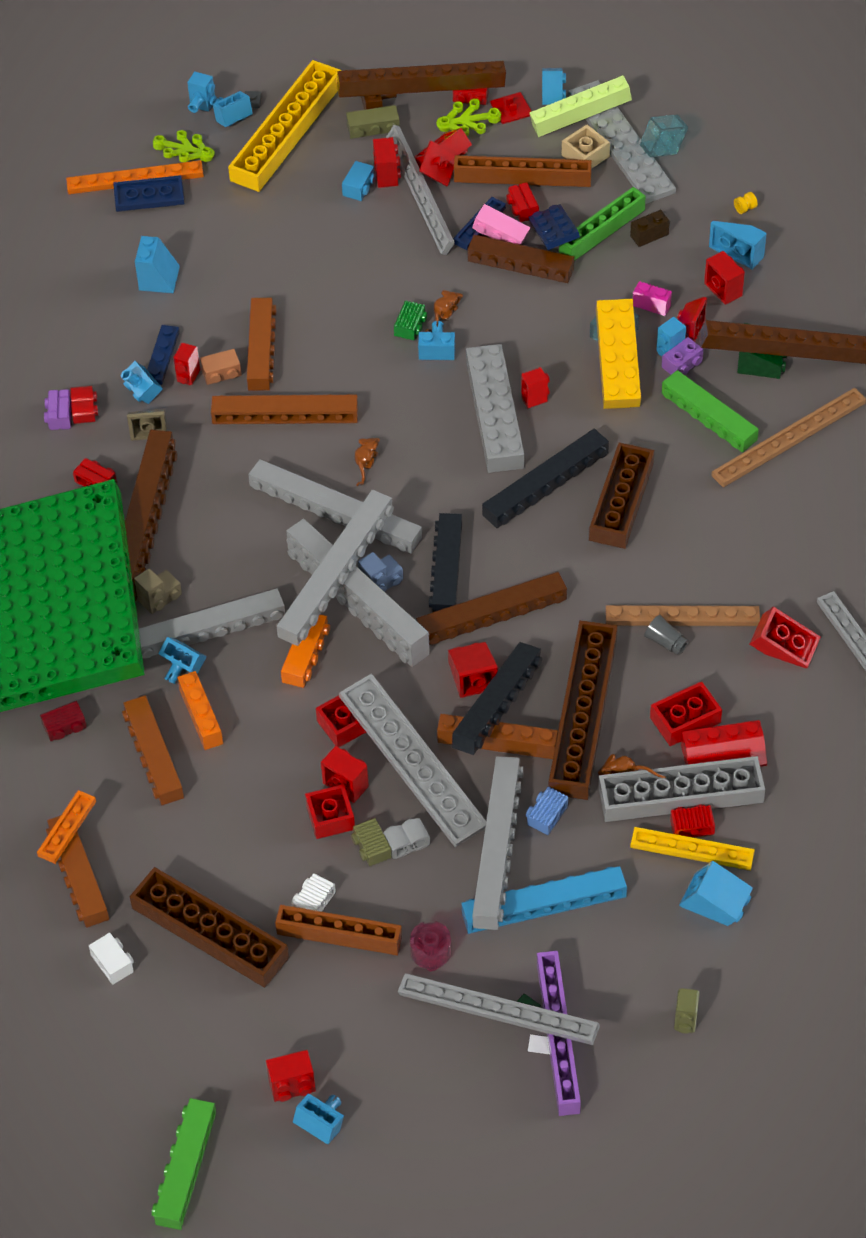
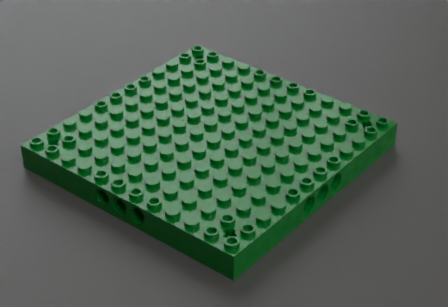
(66, 596)

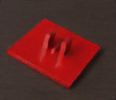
(511, 107)
(438, 163)

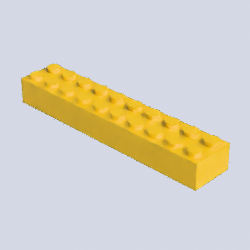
(284, 126)

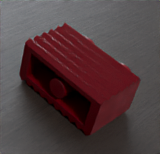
(63, 721)

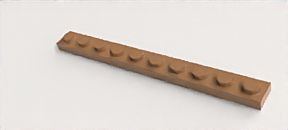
(788, 437)

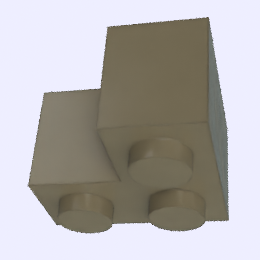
(156, 590)

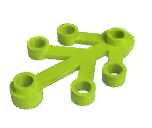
(448, 122)
(204, 153)

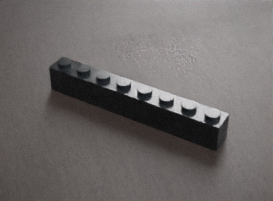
(545, 478)
(496, 698)

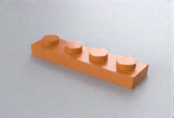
(66, 826)

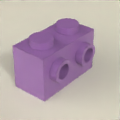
(682, 357)

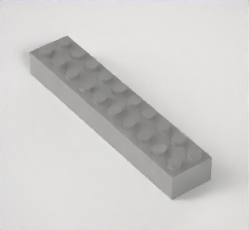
(362, 597)

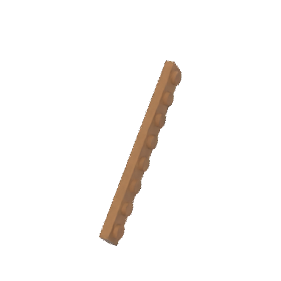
(683, 615)

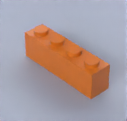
(302, 658)
(200, 710)

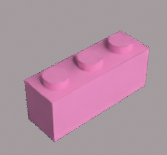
(500, 226)

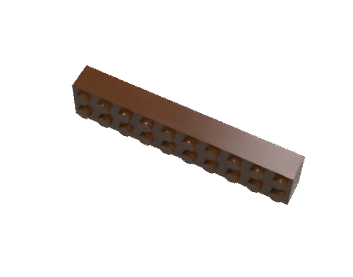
(148, 498)
(583, 709)

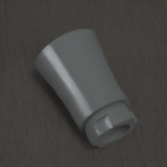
(666, 635)

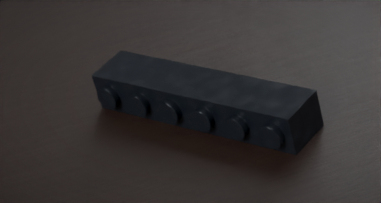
(446, 561)

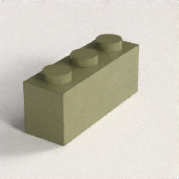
(372, 121)

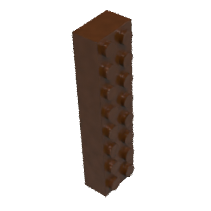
(209, 927)

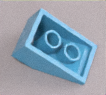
(739, 241)

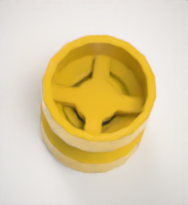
(746, 202)

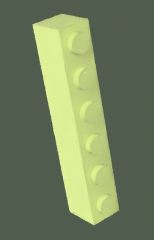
(580, 106)

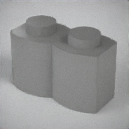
(407, 837)

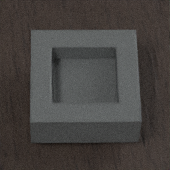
(255, 98)

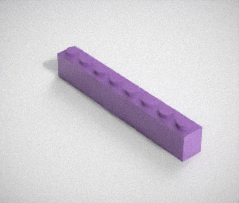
(559, 1048)

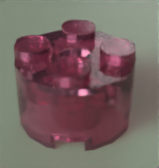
(430, 945)

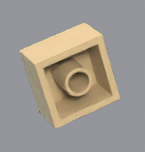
(586, 145)

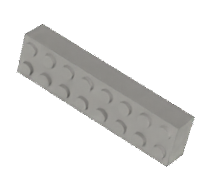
(495, 408)
(709, 783)

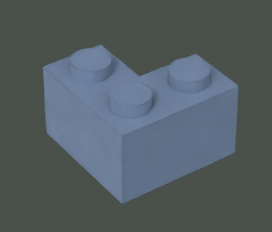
(382, 572)

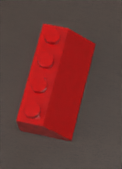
(724, 743)

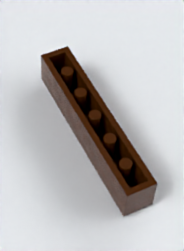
(521, 259)

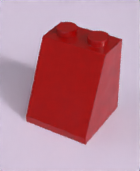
(472, 668)

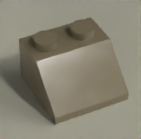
(142, 421)

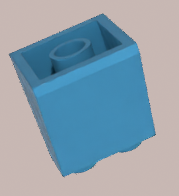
(155, 266)
(717, 894)

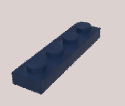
(466, 234)
(163, 352)

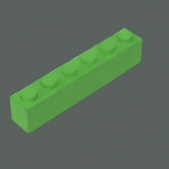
(605, 223)
(710, 411)
(184, 1164)

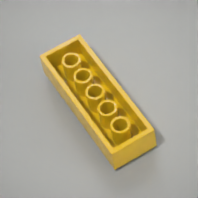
(618, 353)

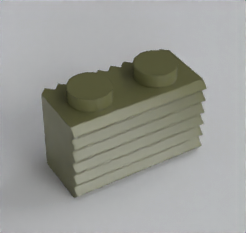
(371, 841)
(686, 1010)

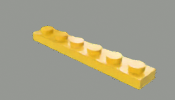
(692, 848)

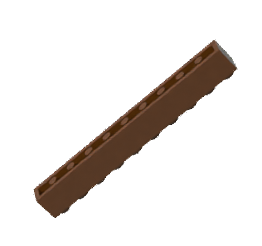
(421, 79)
(783, 341)

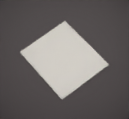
(538, 1044)

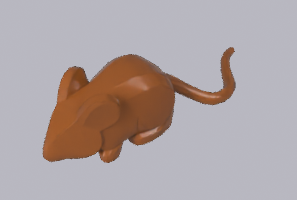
(444, 305)
(365, 454)
(621, 765)

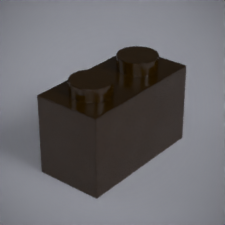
(649, 228)

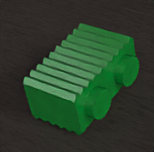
(410, 320)

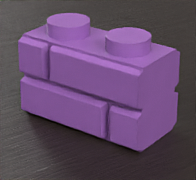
(59, 409)

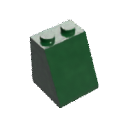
(761, 364)

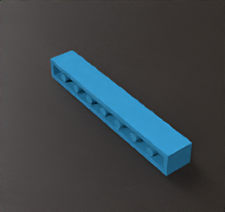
(556, 897)

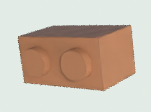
(220, 366)

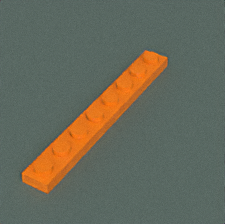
(105, 181)

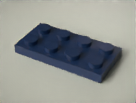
(148, 193)
(554, 226)

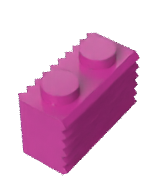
(652, 298)

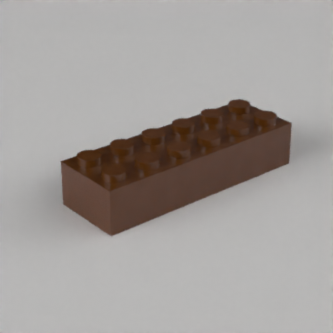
(621, 495)

